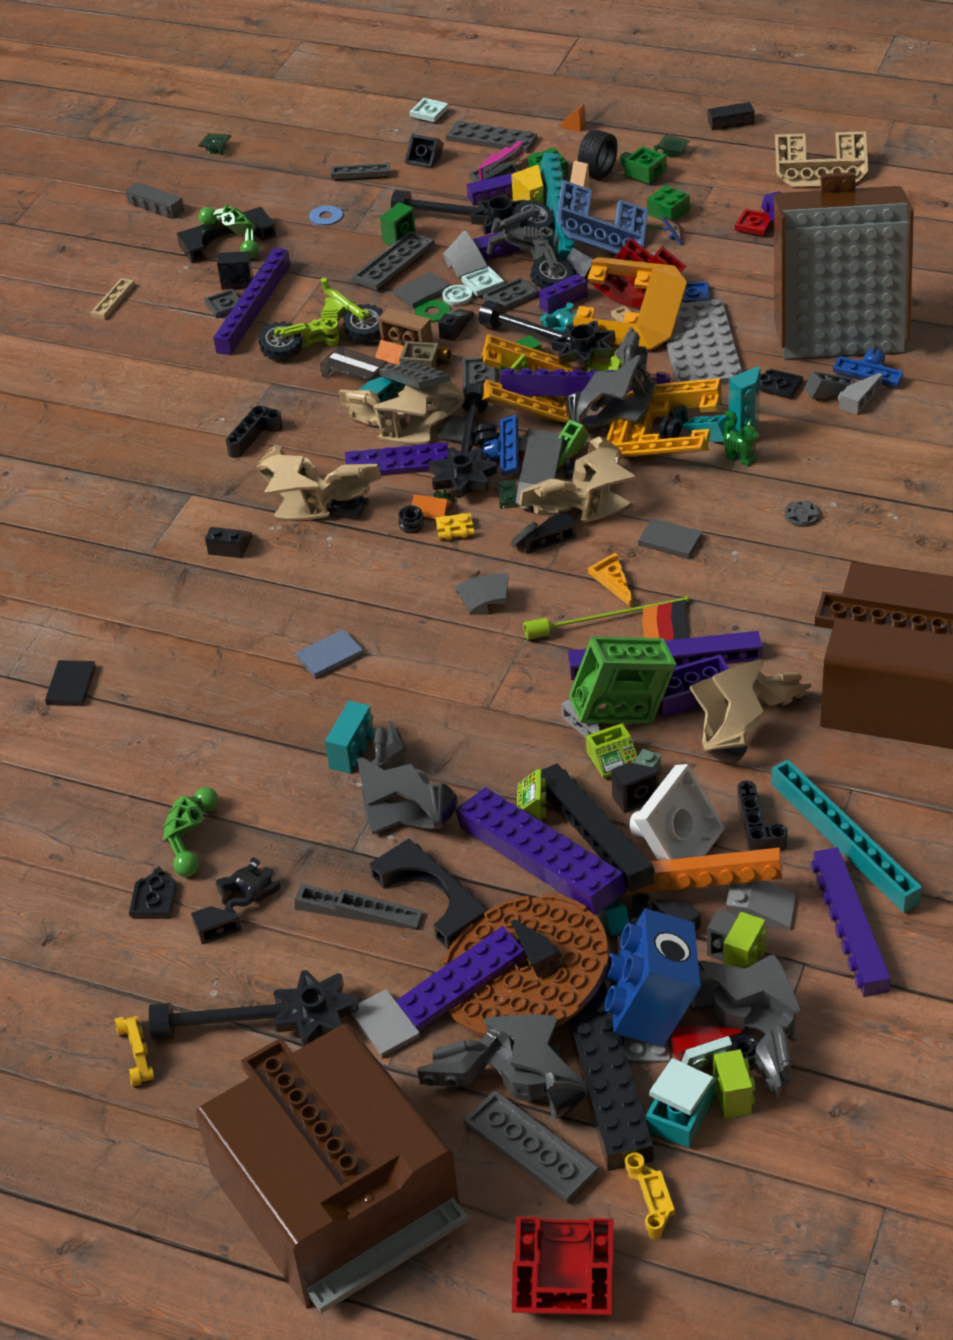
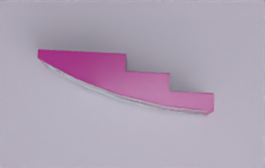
(498, 162)

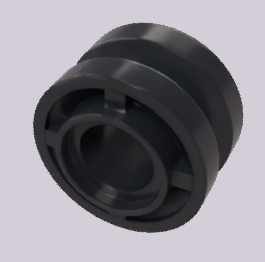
(670, 427)
(485, 433)
(410, 519)
(746, 1044)

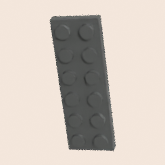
(490, 136)
(392, 260)
(414, 374)
(531, 1146)

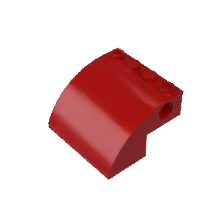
(622, 288)
(563, 1266)

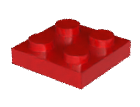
(753, 222)

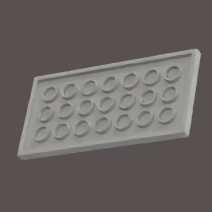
(702, 343)

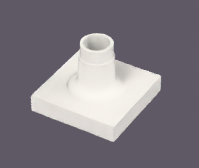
(677, 818)

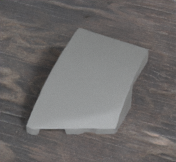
(464, 256)

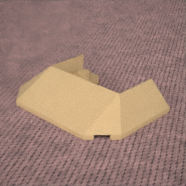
(803, 173)

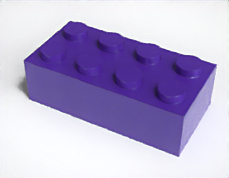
(678, 693)

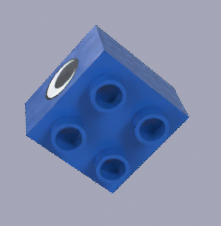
(652, 977)

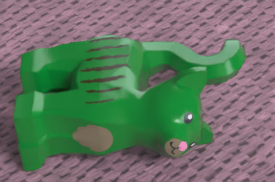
(740, 440)

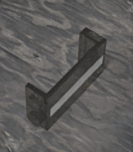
(352, 364)

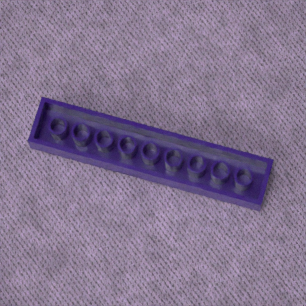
(541, 850)

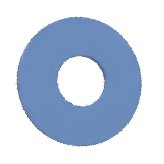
(336, 216)

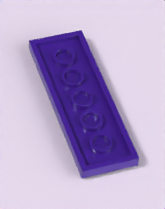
(400, 459)
(460, 978)

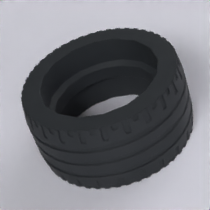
(598, 151)

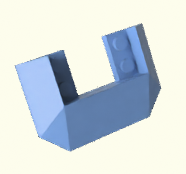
(580, 227)

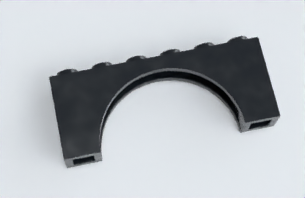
(196, 239)
(411, 863)

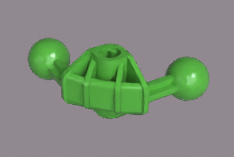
(236, 222)
(181, 820)

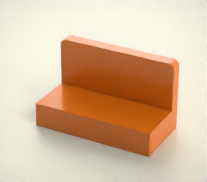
(389, 352)
(431, 506)

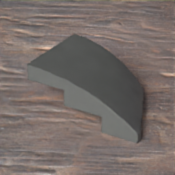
(483, 591)

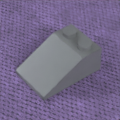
(763, 901)

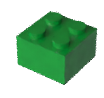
(668, 202)
(397, 223)

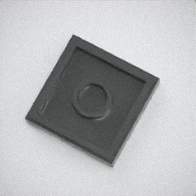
(222, 303)

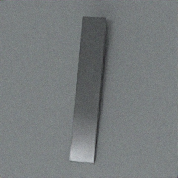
(356, 907)

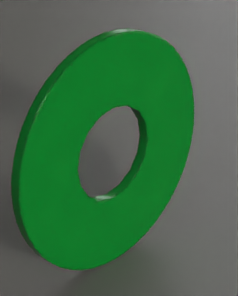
(443, 308)

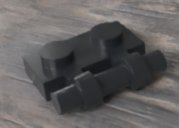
(351, 508)

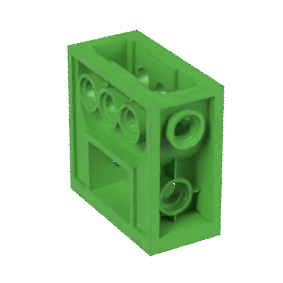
(622, 673)

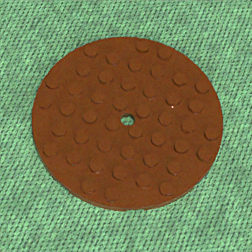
(519, 991)

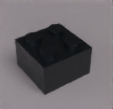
(235, 269)

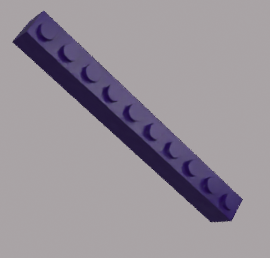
(251, 301)
(556, 382)
(732, 647)

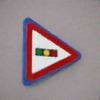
(674, 227)

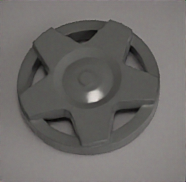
(801, 511)
(523, 534)

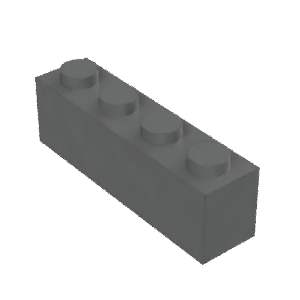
(154, 200)

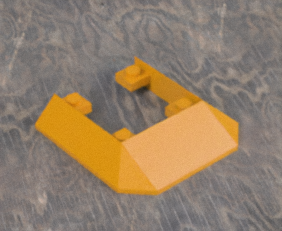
(659, 307)
(505, 353)
(635, 437)

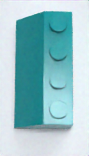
(744, 397)

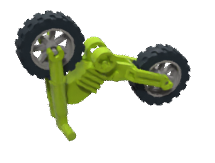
(356, 326)

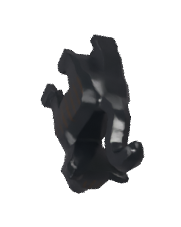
(248, 883)

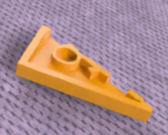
(610, 575)

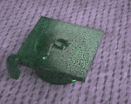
(215, 143)
(672, 146)

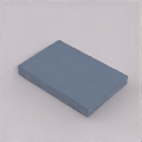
(329, 653)

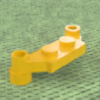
(131, 1027)
(654, 1194)

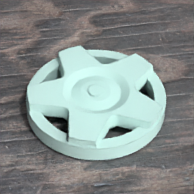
(457, 295)

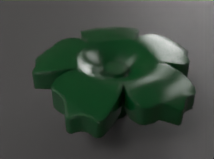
(444, 495)

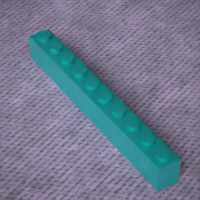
(552, 183)
(847, 836)

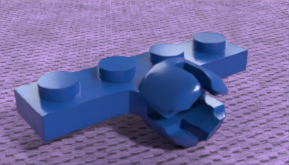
(867, 367)
(505, 447)

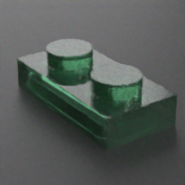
(507, 494)

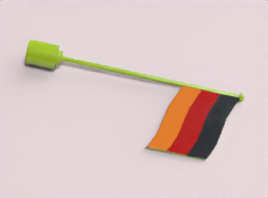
(658, 621)

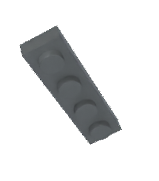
(360, 171)

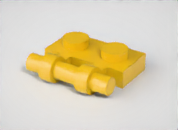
(455, 526)

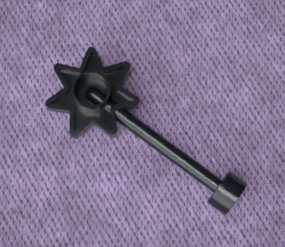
(484, 214)
(578, 343)
(465, 468)
(309, 1008)

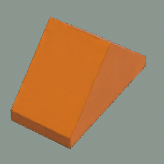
(575, 120)

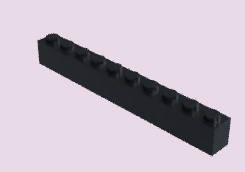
(597, 828)

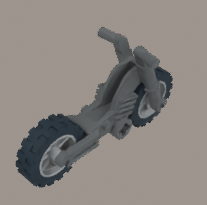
(532, 235)

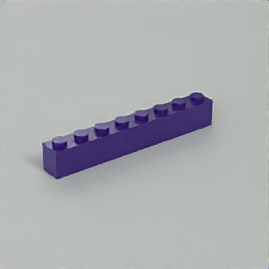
(850, 922)

